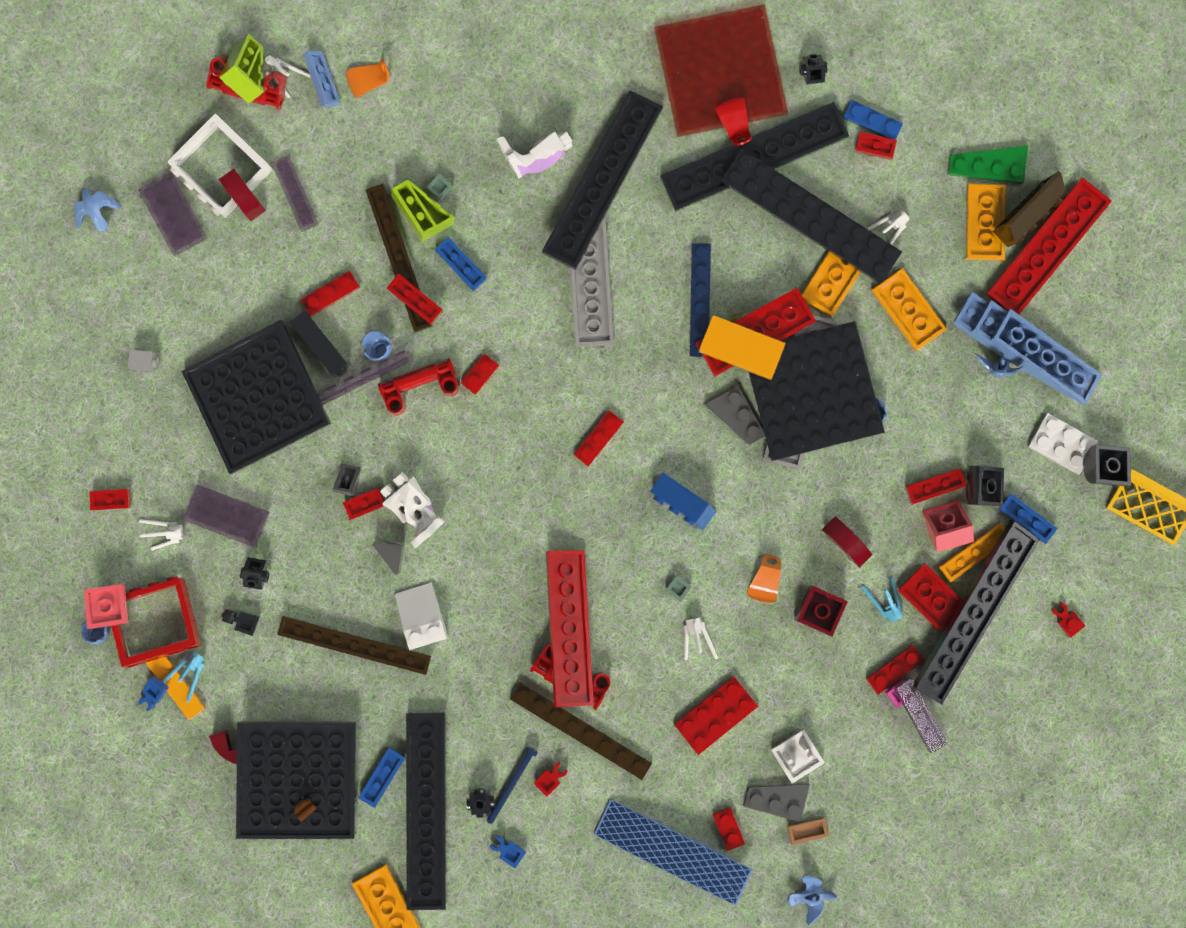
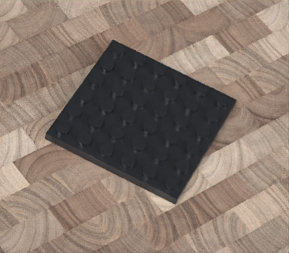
(817, 394)
(256, 397)
(293, 763)

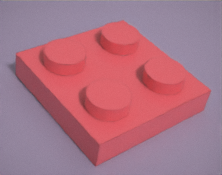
(105, 606)

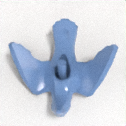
(91, 206)
(1001, 368)
(812, 897)

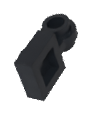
(245, 623)

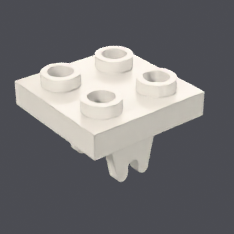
(797, 756)

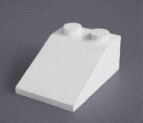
(420, 616)

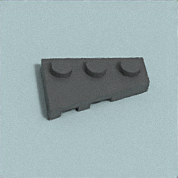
(737, 415)
(779, 800)

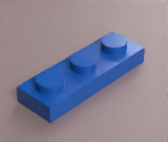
(872, 120)
(460, 264)
(1027, 518)
(382, 777)

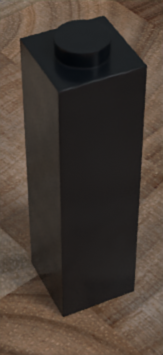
(320, 344)

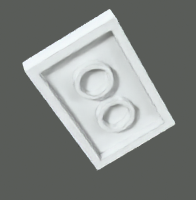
(1061, 443)

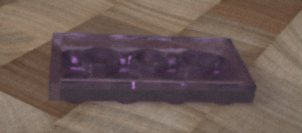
(173, 214)
(226, 516)

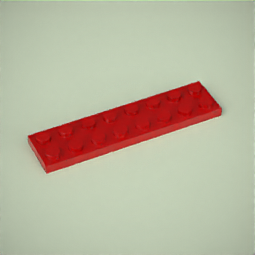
(1049, 247)
(569, 628)

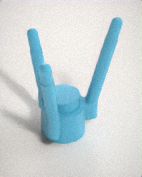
(893, 609)
(192, 662)

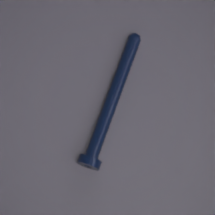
(512, 782)

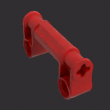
(272, 93)
(392, 390)
(545, 662)

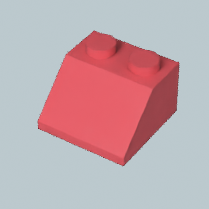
(948, 526)

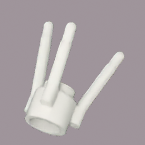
(271, 64)
(897, 220)
(173, 532)
(695, 626)

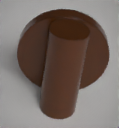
(304, 809)

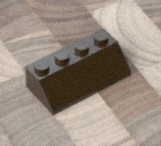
(1031, 209)

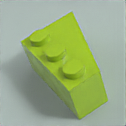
(243, 69)
(420, 211)

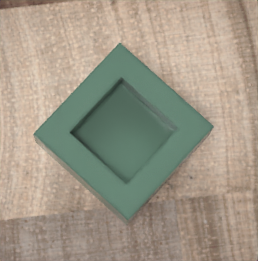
(439, 187)
(678, 588)

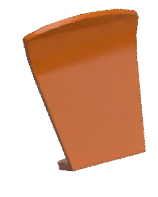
(367, 78)
(766, 581)

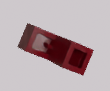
(242, 195)
(847, 541)
(222, 745)

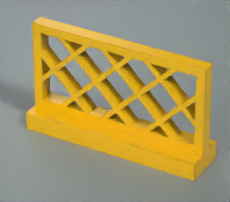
(1155, 490)

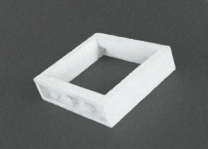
(191, 146)

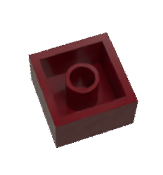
(821, 610)

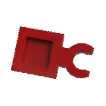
(1069, 622)
(548, 781)

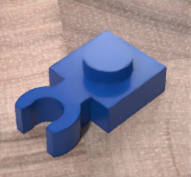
(154, 692)
(510, 853)

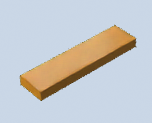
(971, 554)
(177, 690)

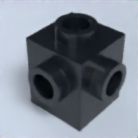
(813, 69)
(254, 573)
(483, 796)

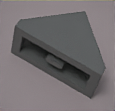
(347, 480)
(391, 554)

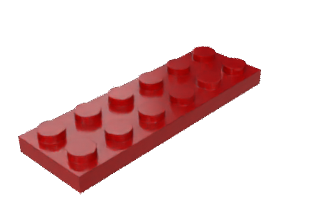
(776, 320)

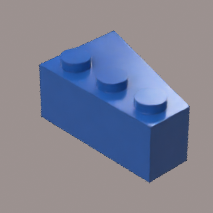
(682, 501)

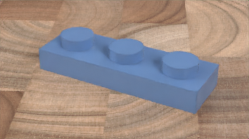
(321, 78)

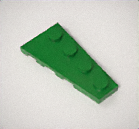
(994, 165)

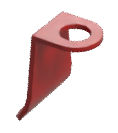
(735, 120)

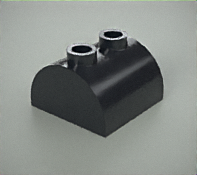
(1108, 465)
(985, 486)

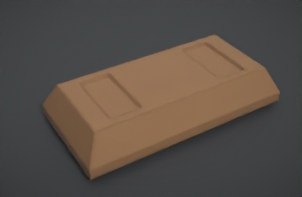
(807, 831)

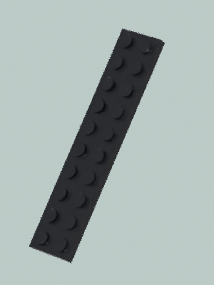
(773, 147)
(602, 180)
(811, 216)
(976, 612)
(426, 811)

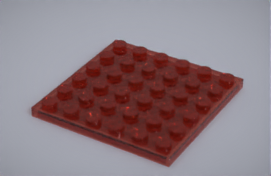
(718, 61)

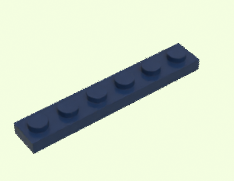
(699, 295)

